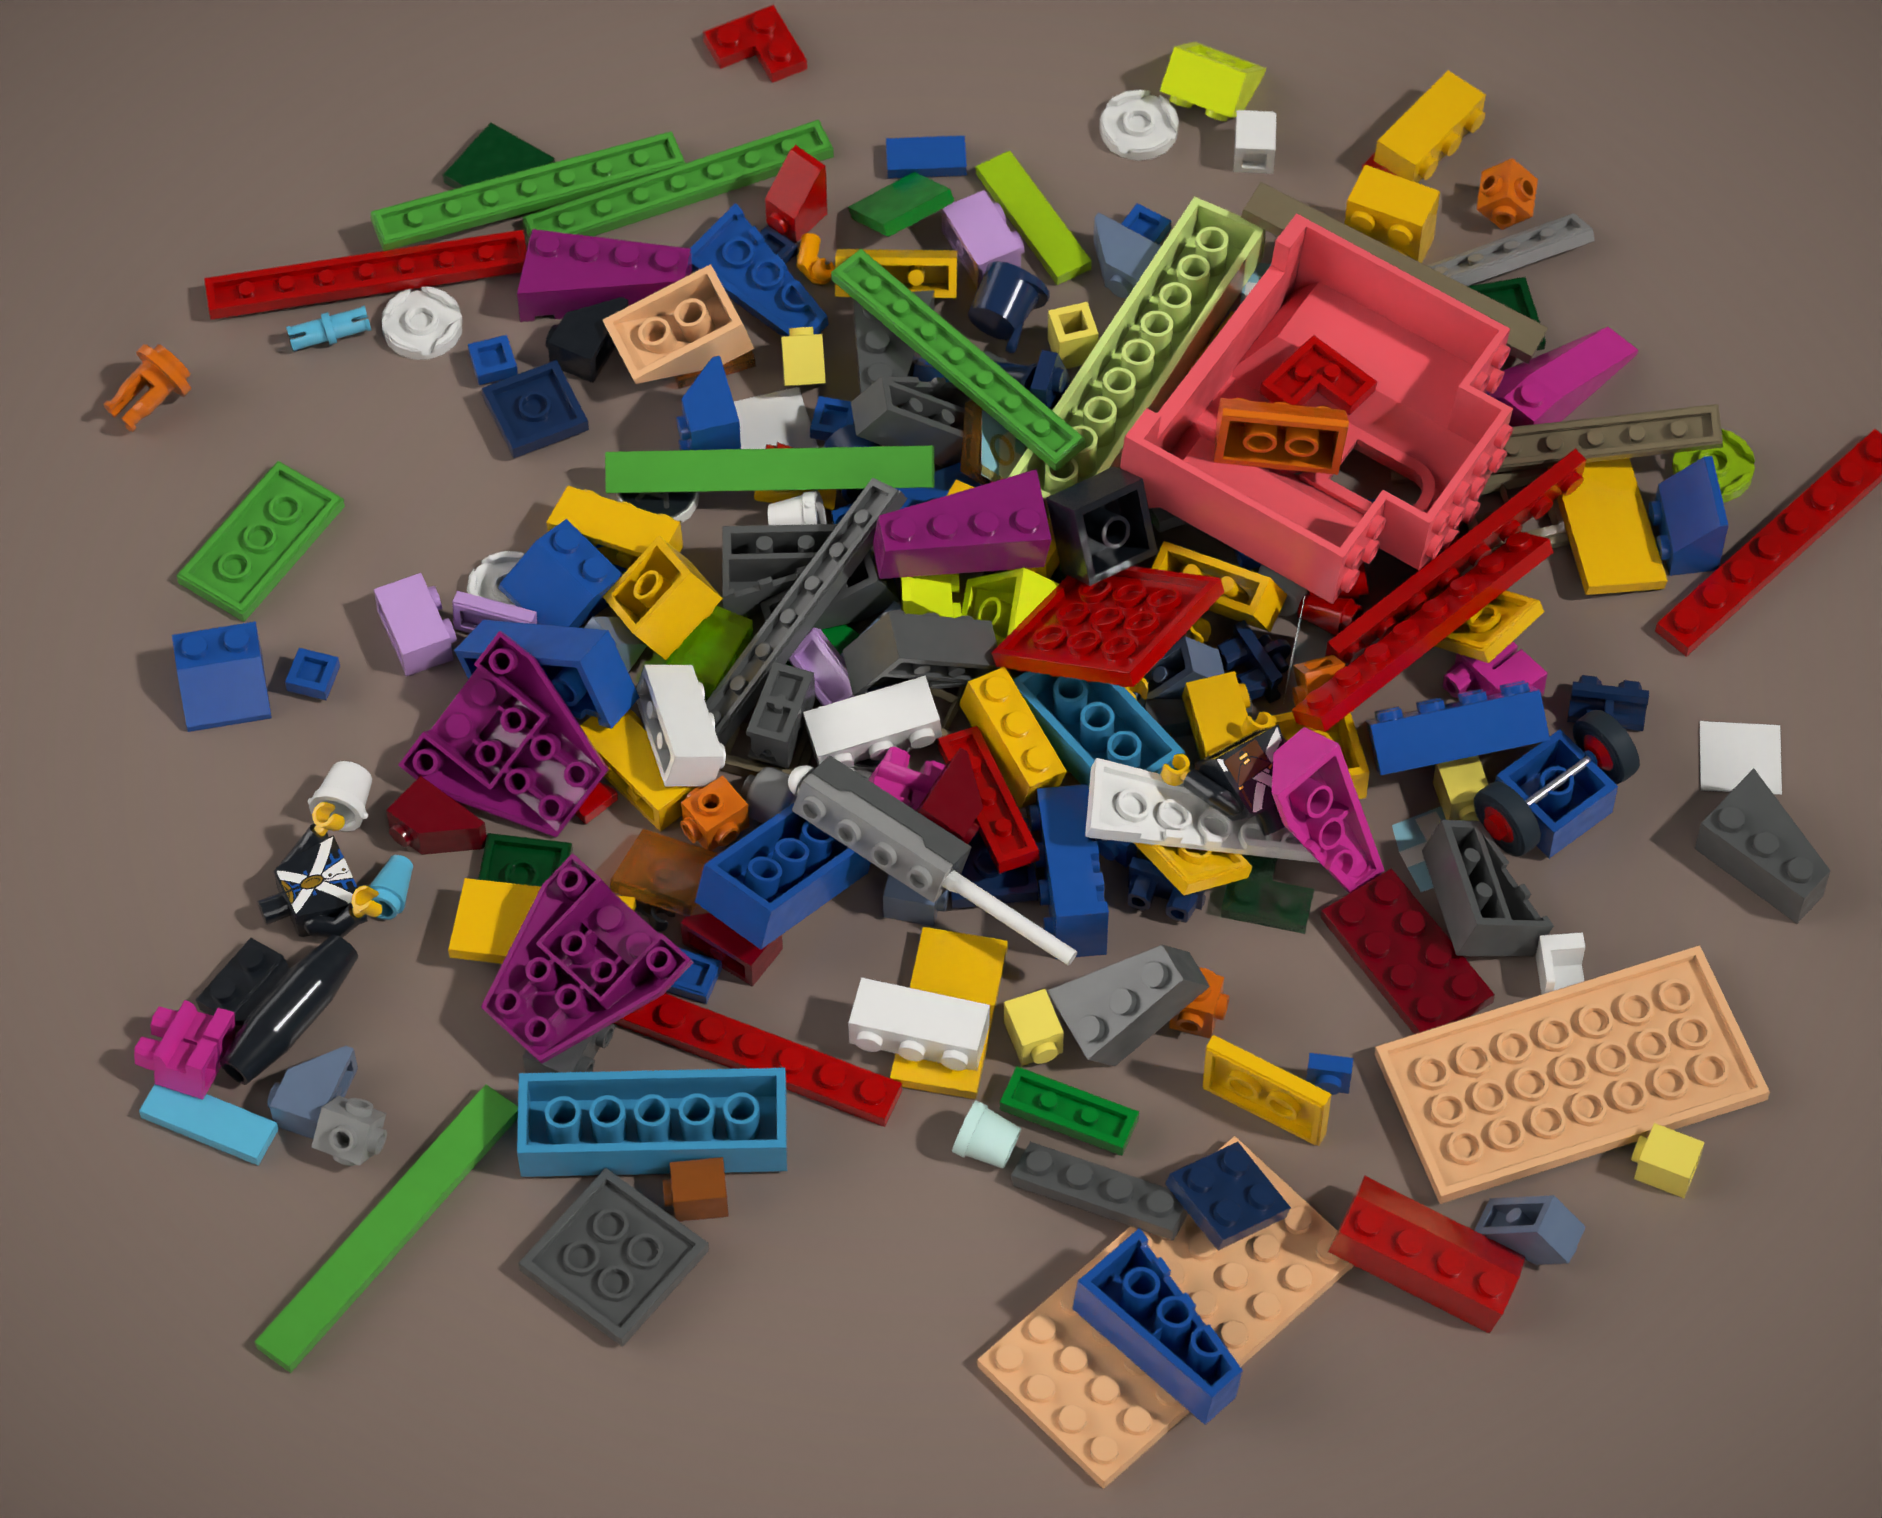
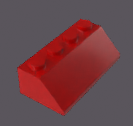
(1428, 1255)

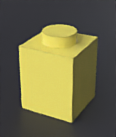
(1072, 333)
(803, 357)
(1457, 785)
(1033, 1028)
(1667, 1159)

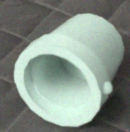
(986, 1136)

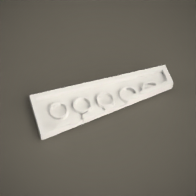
(1144, 809)

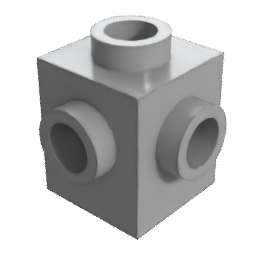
(350, 1130)

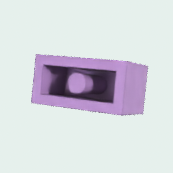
(980, 234)
(414, 624)

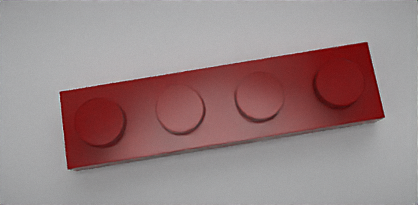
(1000, 819)

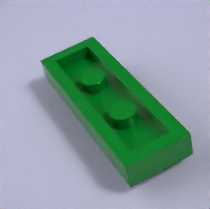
(1069, 1110)

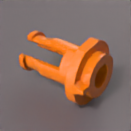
(160, 373)

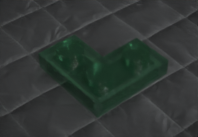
(1267, 901)

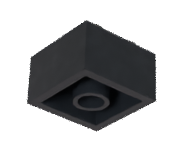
(1102, 525)

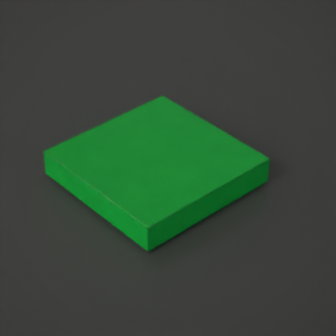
(901, 204)

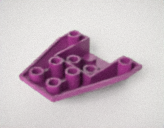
(510, 744)
(578, 964)

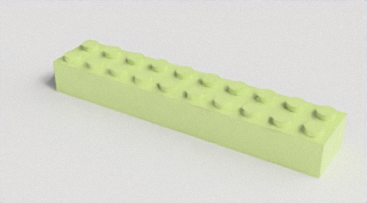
(1153, 338)

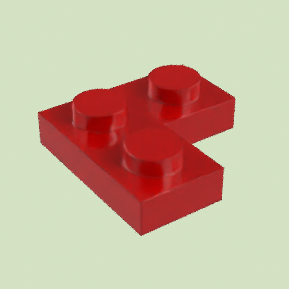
(761, 35)
(1321, 370)

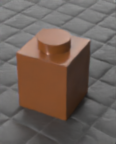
(697, 1189)

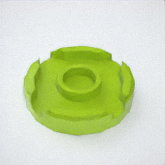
(1732, 464)

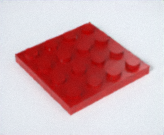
(1108, 628)

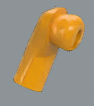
(809, 263)

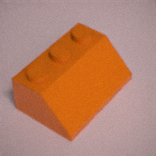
(1280, 436)

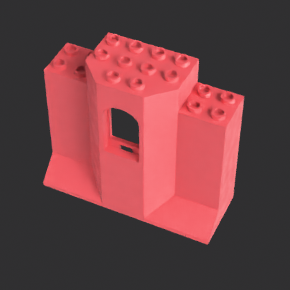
(1421, 421)

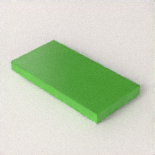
(260, 541)

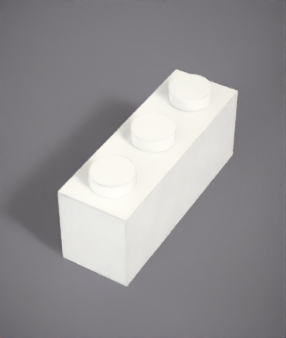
(874, 722)
(679, 725)
(919, 1024)

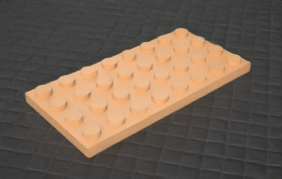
(1570, 1074)
(1102, 1402)

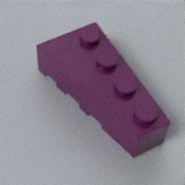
(582, 270)
(967, 531)

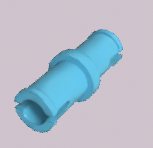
(328, 328)

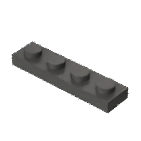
(1099, 1190)

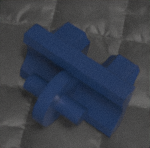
(1261, 658)
(1624, 703)
(1148, 881)

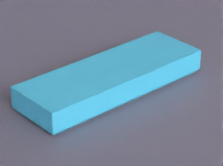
(211, 1122)

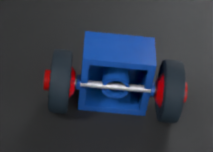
(1558, 787)

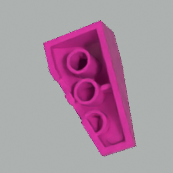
(1562, 377)
(1324, 808)

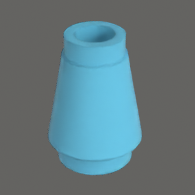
(392, 886)

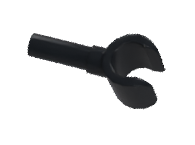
(650, 911)

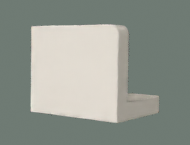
(1255, 142)
(1560, 960)

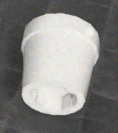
(798, 510)
(347, 789)

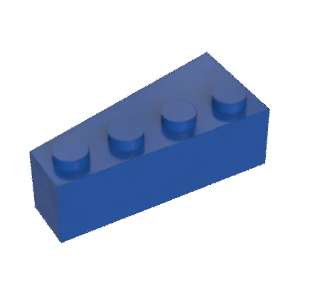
(576, 660)
(1071, 870)
(1157, 1327)

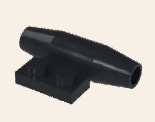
(273, 1000)

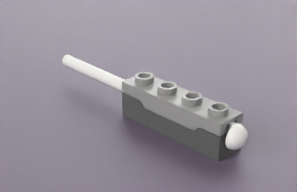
(900, 842)

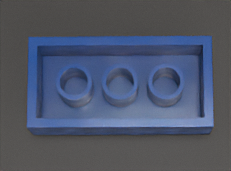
(1457, 729)
(777, 877)

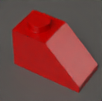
(797, 195)

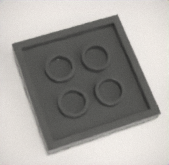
(613, 1257)

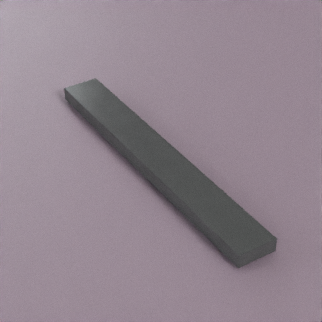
(801, 607)

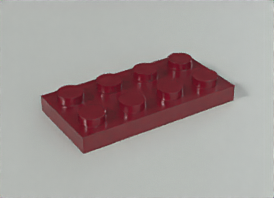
(1406, 954)

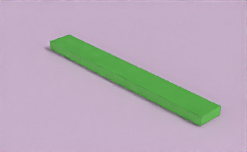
(681, 184)
(523, 191)
(959, 360)
(768, 469)
(387, 1229)

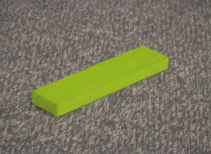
(1033, 217)

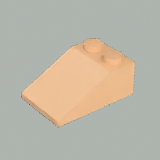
(679, 329)

